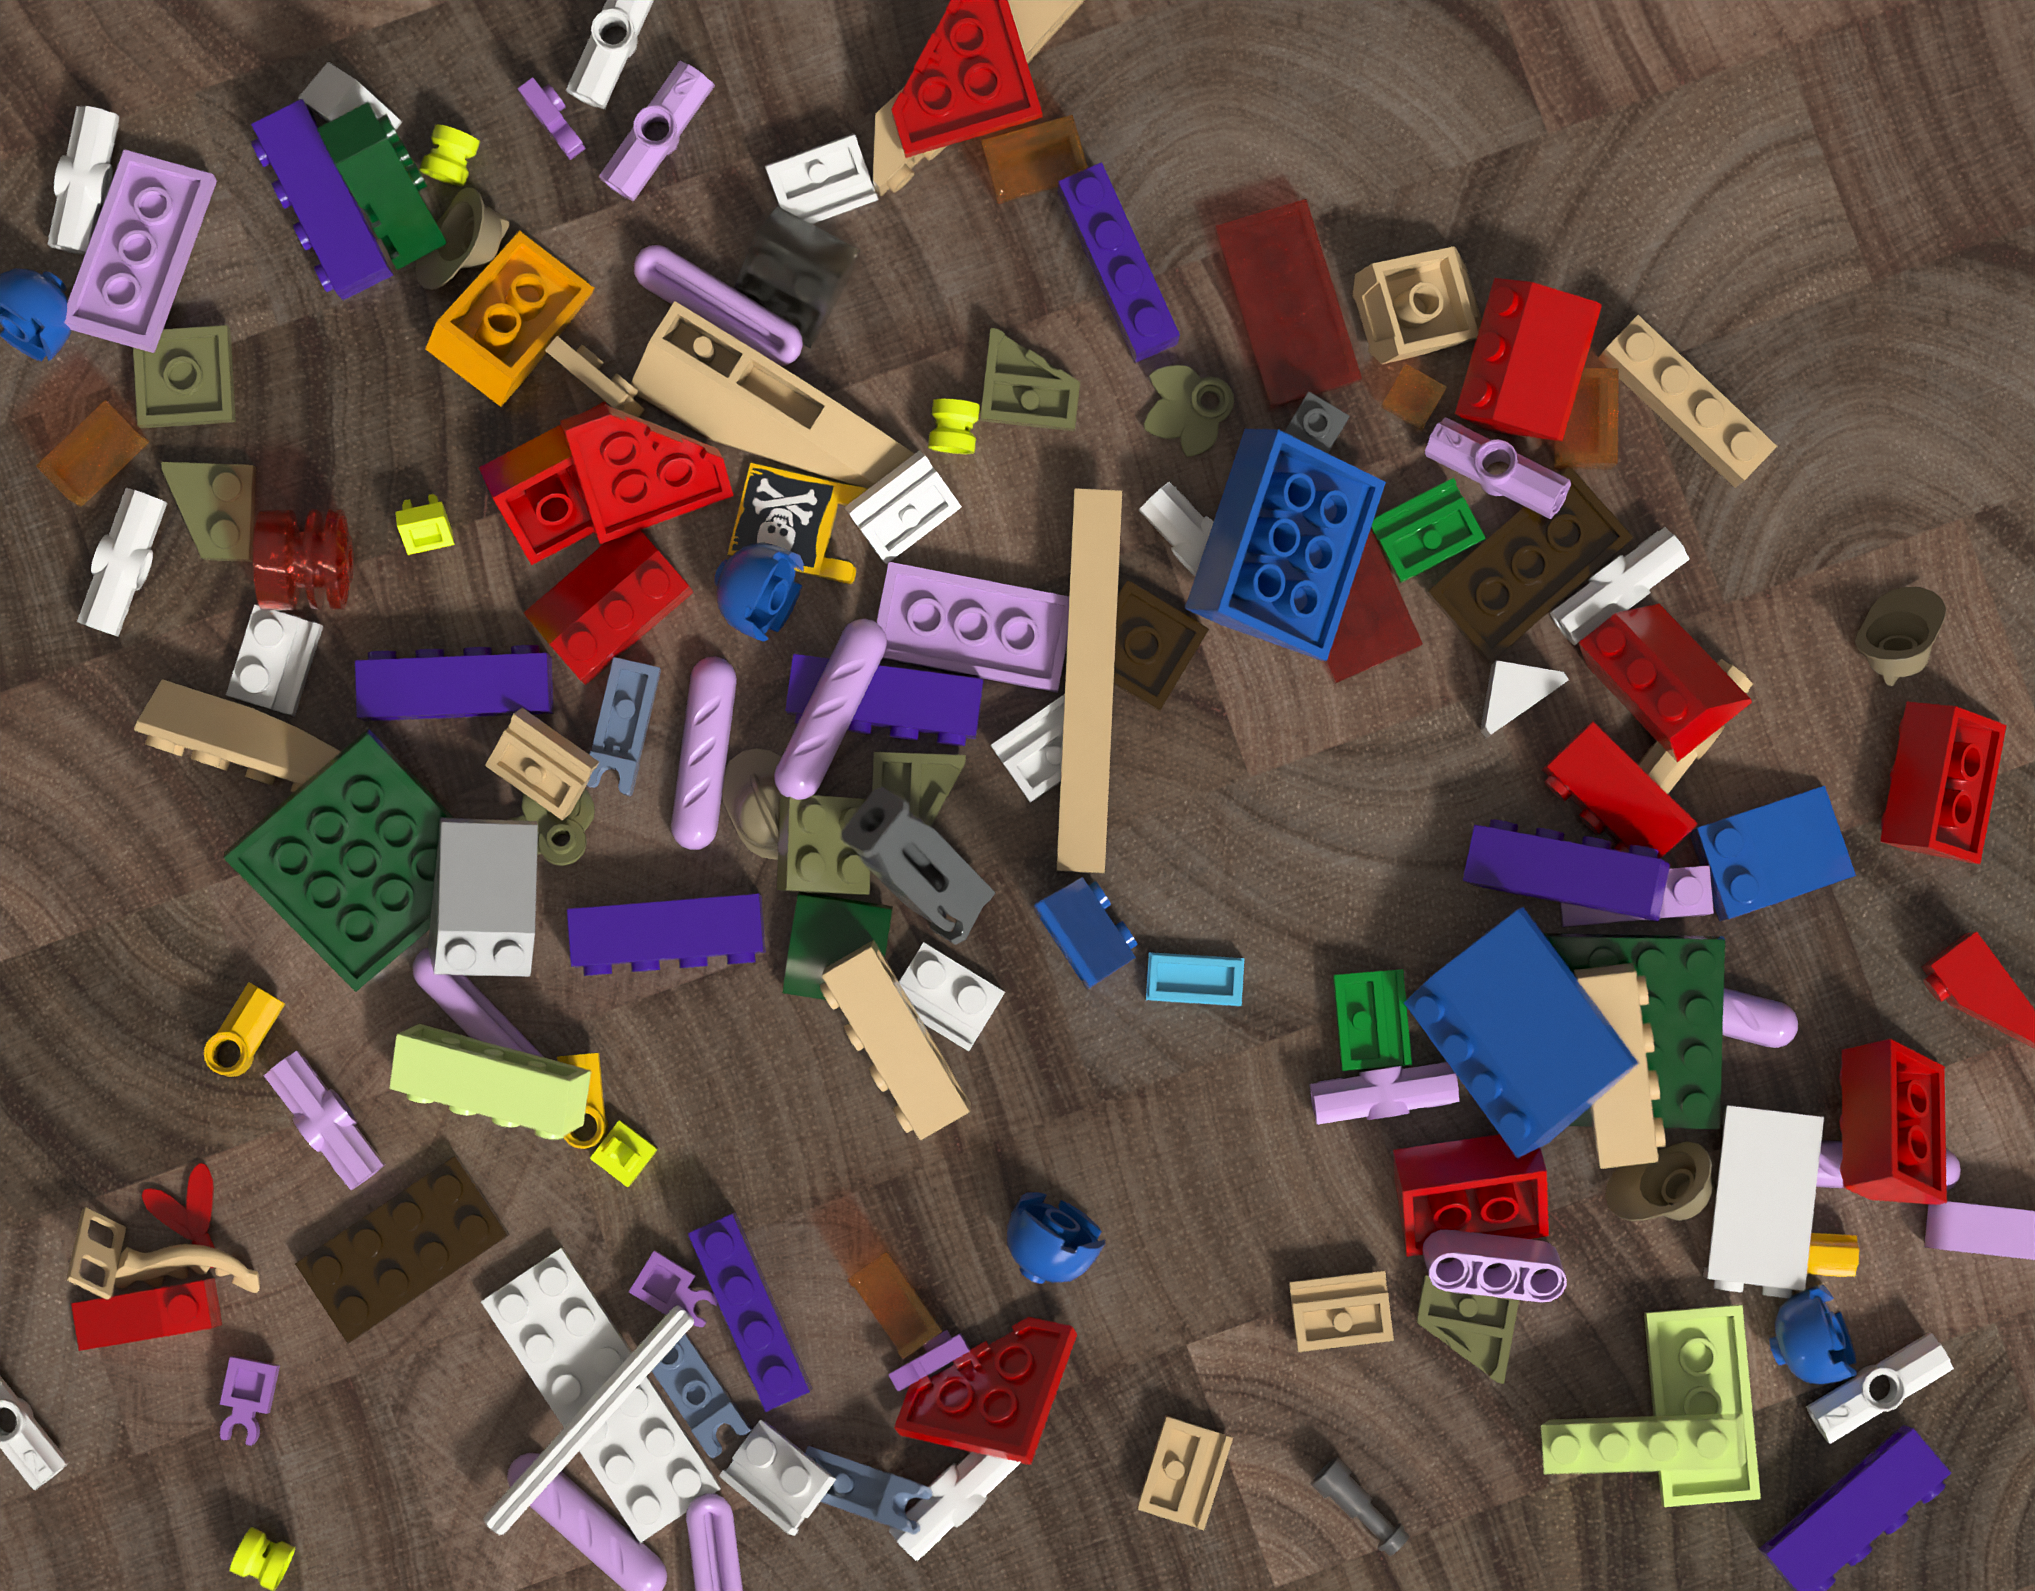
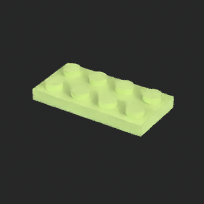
(1699, 1370)

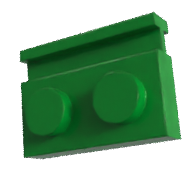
(1426, 530)
(1372, 1020)

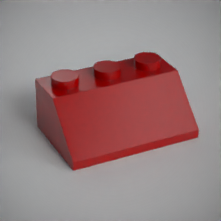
(1528, 359)
(540, 494)
(608, 603)
(1663, 677)
(1943, 782)
(1615, 794)
(1893, 1124)
(1470, 1188)

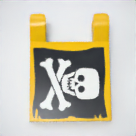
(794, 515)

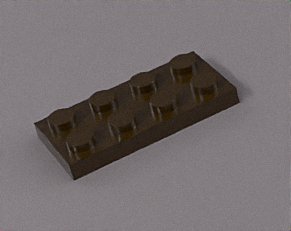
(1528, 569)
(402, 1249)

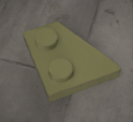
(1026, 388)
(216, 506)
(918, 779)
(1471, 1324)

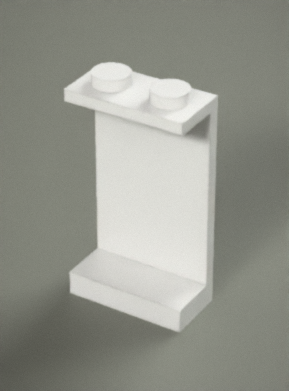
(1764, 1200)

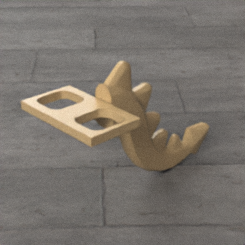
(150, 1267)

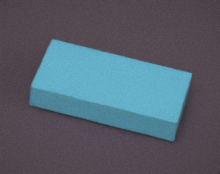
(1195, 979)

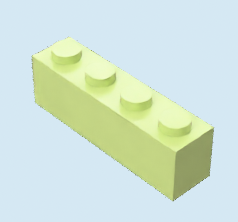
(490, 1081)
(1643, 1443)

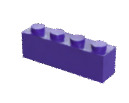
(321, 200)
(1118, 262)
(454, 685)
(900, 700)
(1567, 871)
(666, 931)
(750, 1311)
(1856, 1511)

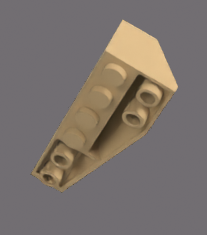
(756, 404)
(232, 733)

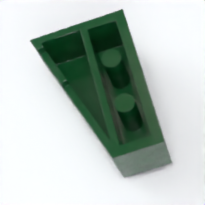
(383, 182)

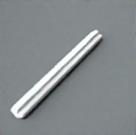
(588, 1420)

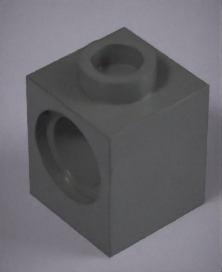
(1317, 423)

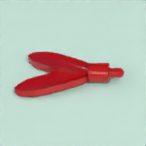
(193, 1220)

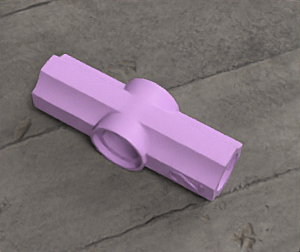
(673, 105)
(1523, 480)
(1384, 1093)
(324, 1120)

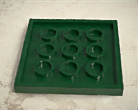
(349, 859)
(1684, 1014)

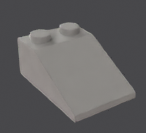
(484, 898)

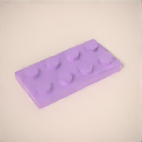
(139, 251)
(974, 626)

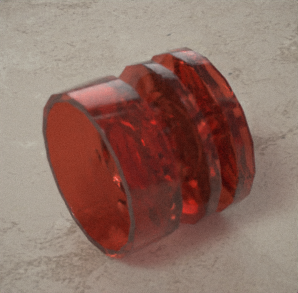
(295, 560)

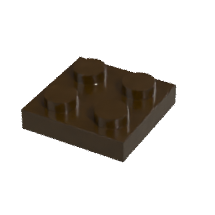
(1152, 645)

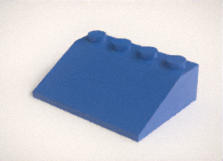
(1285, 543)
(1521, 1033)

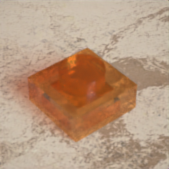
(1413, 396)

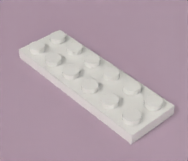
(570, 1354)

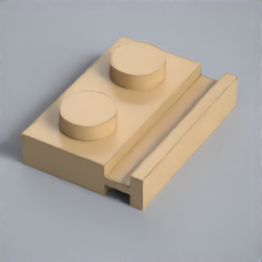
(585, 367)
(542, 763)
(1341, 1311)
(1184, 1472)

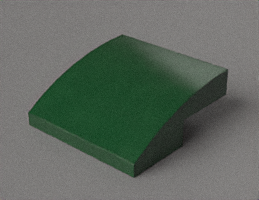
(826, 932)

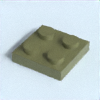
(186, 378)
(812, 848)

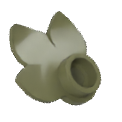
(1181, 409)
(551, 826)

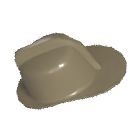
(471, 236)
(1901, 632)
(754, 800)
(1670, 1188)

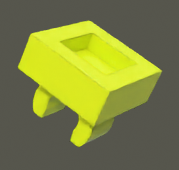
(424, 526)
(624, 1153)

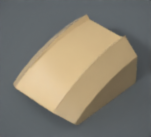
(1416, 304)

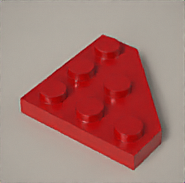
(966, 80)
(640, 471)
(993, 1394)

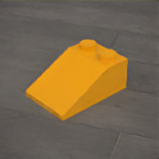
(508, 318)

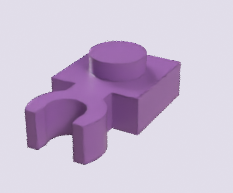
(547, 108)
(667, 1284)
(938, 1353)
(249, 1390)

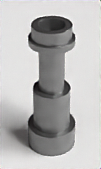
(1336, 1483)

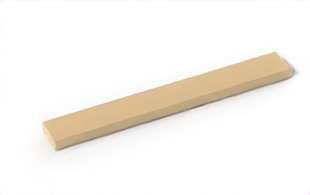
(1089, 681)

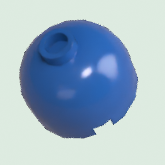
(33, 312)
(758, 588)
(1051, 1241)
(1813, 1338)

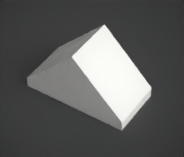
(337, 93)
(1514, 690)

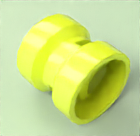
(448, 159)
(953, 422)
(262, 1559)

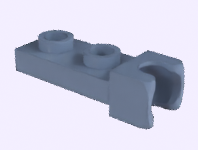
(624, 721)
(699, 1395)
(869, 1491)

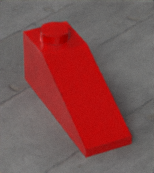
(1979, 985)
(147, 1314)

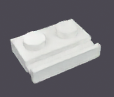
(822, 180)
(902, 507)
(274, 660)
(1035, 751)
(949, 996)
(777, 1477)

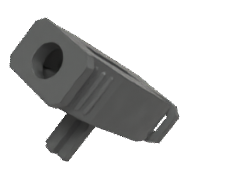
(917, 865)

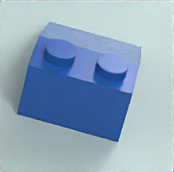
(1772, 853)
(1086, 932)

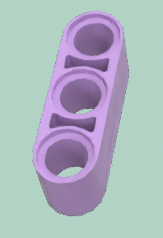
(1981, 1229)
(1510, 1280)

